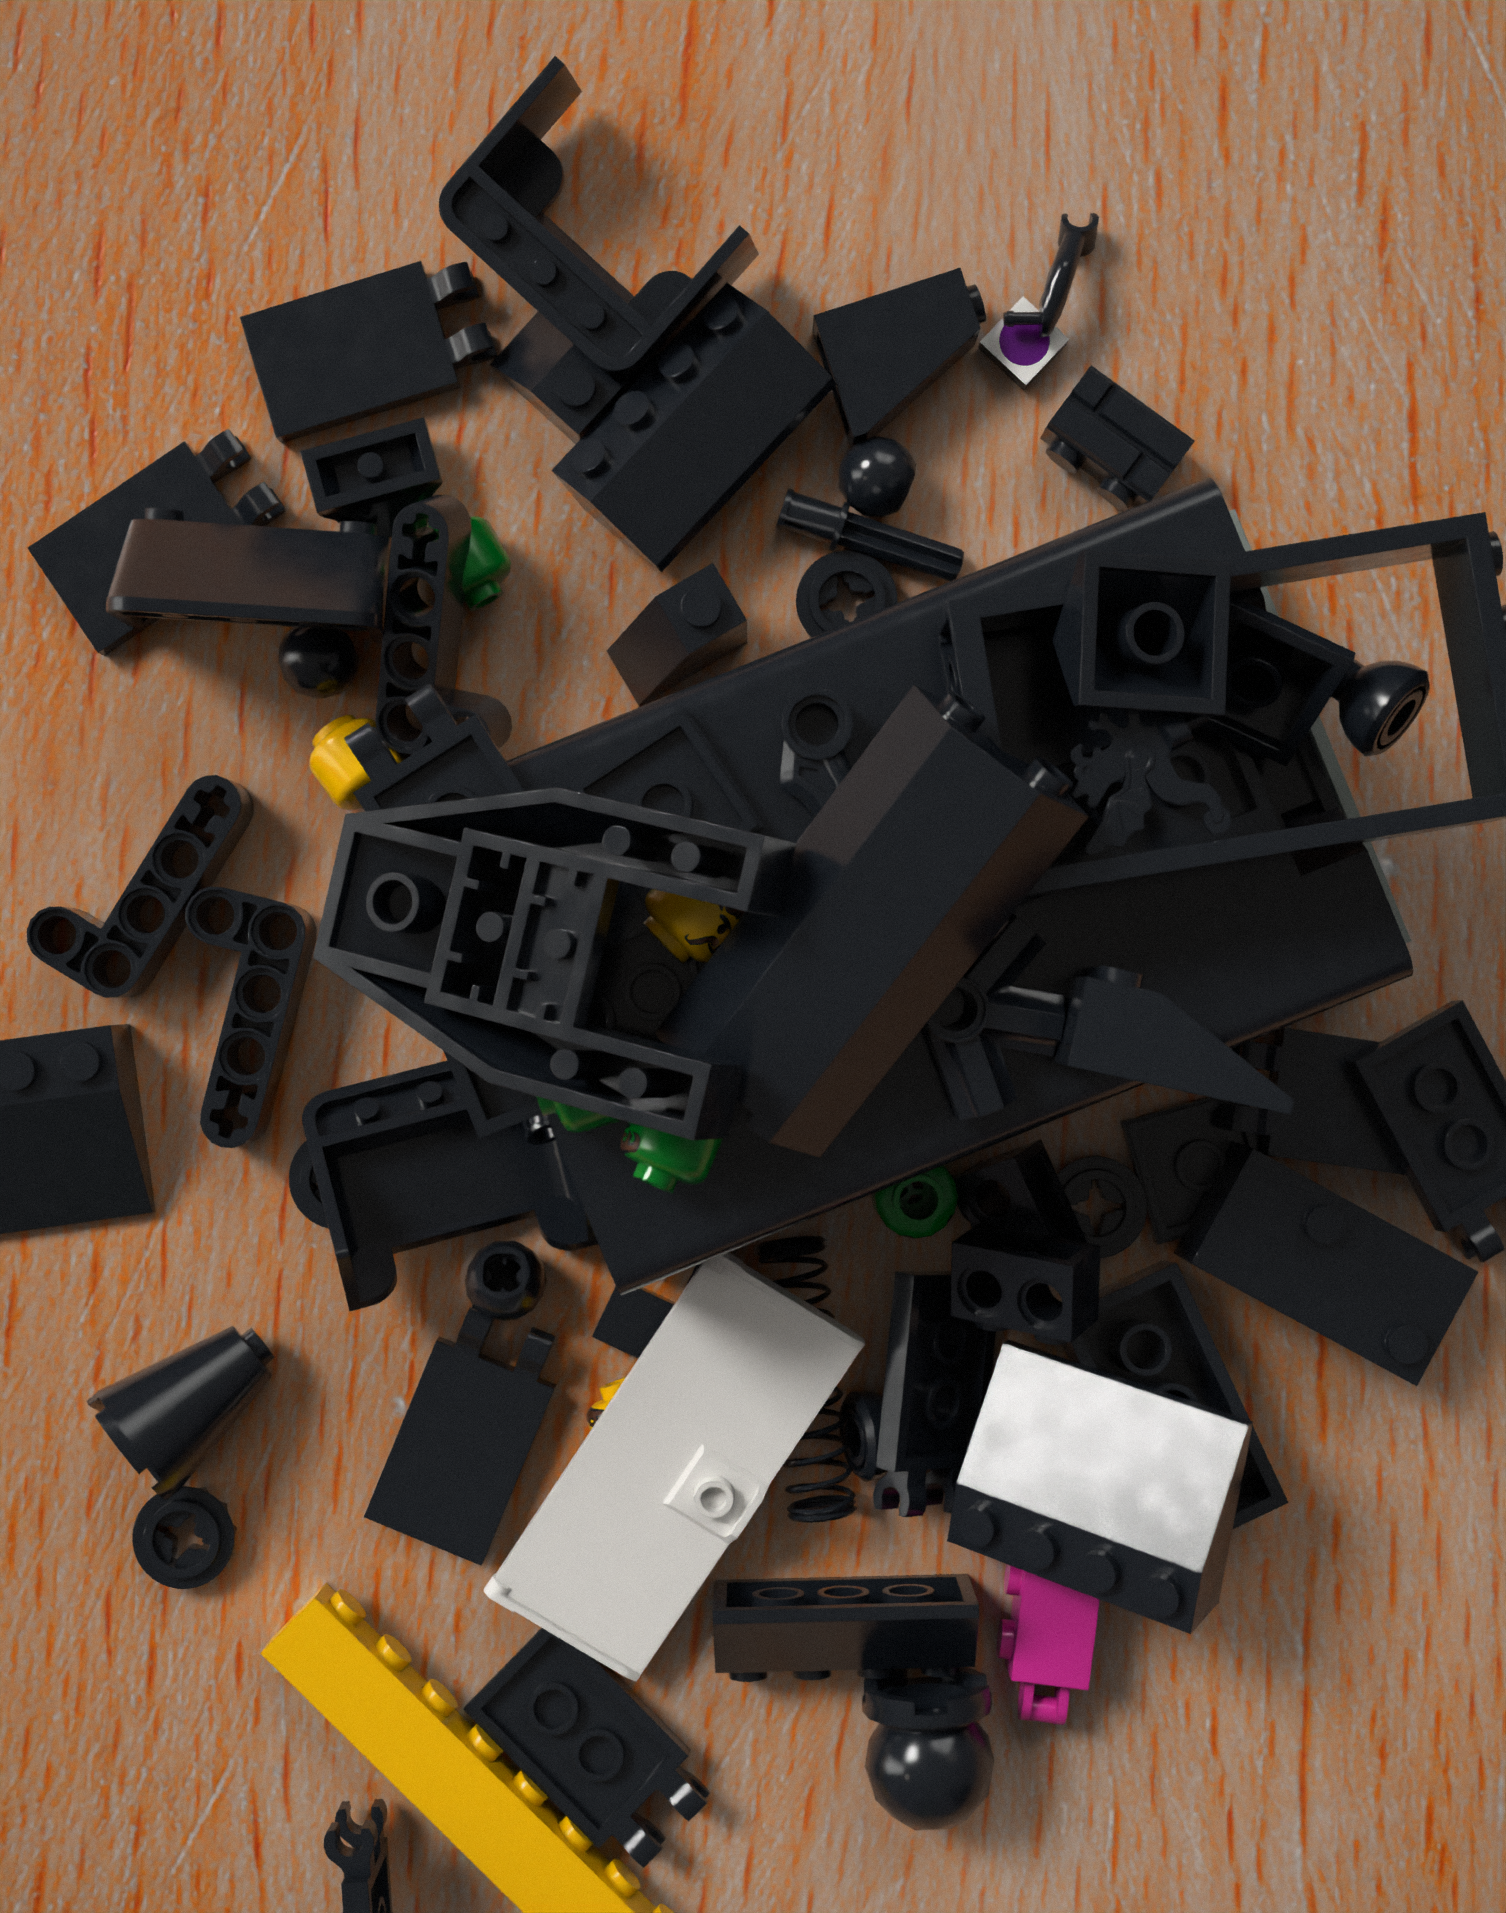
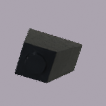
(895, 347)
(679, 635)

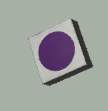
(1020, 349)

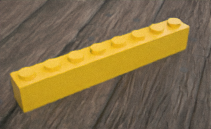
(445, 1763)

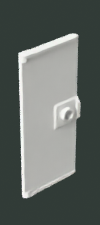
(675, 1465)

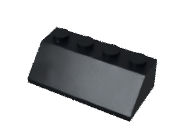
(694, 427)
(844, 1625)

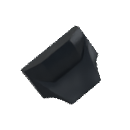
(373, 474)

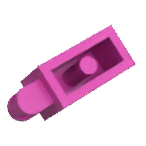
(1046, 1643)

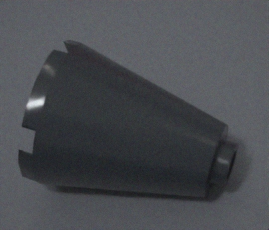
(183, 1405)

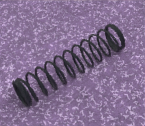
(834, 1506)

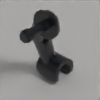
(1073, 244)

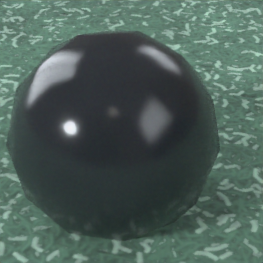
(876, 476)
(318, 661)
(505, 1280)

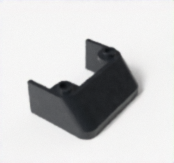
(499, 211)

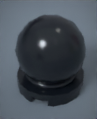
(928, 1752)

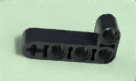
(433, 628)
(154, 878)
(243, 1017)

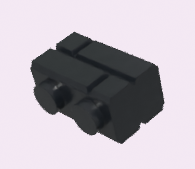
(1114, 441)

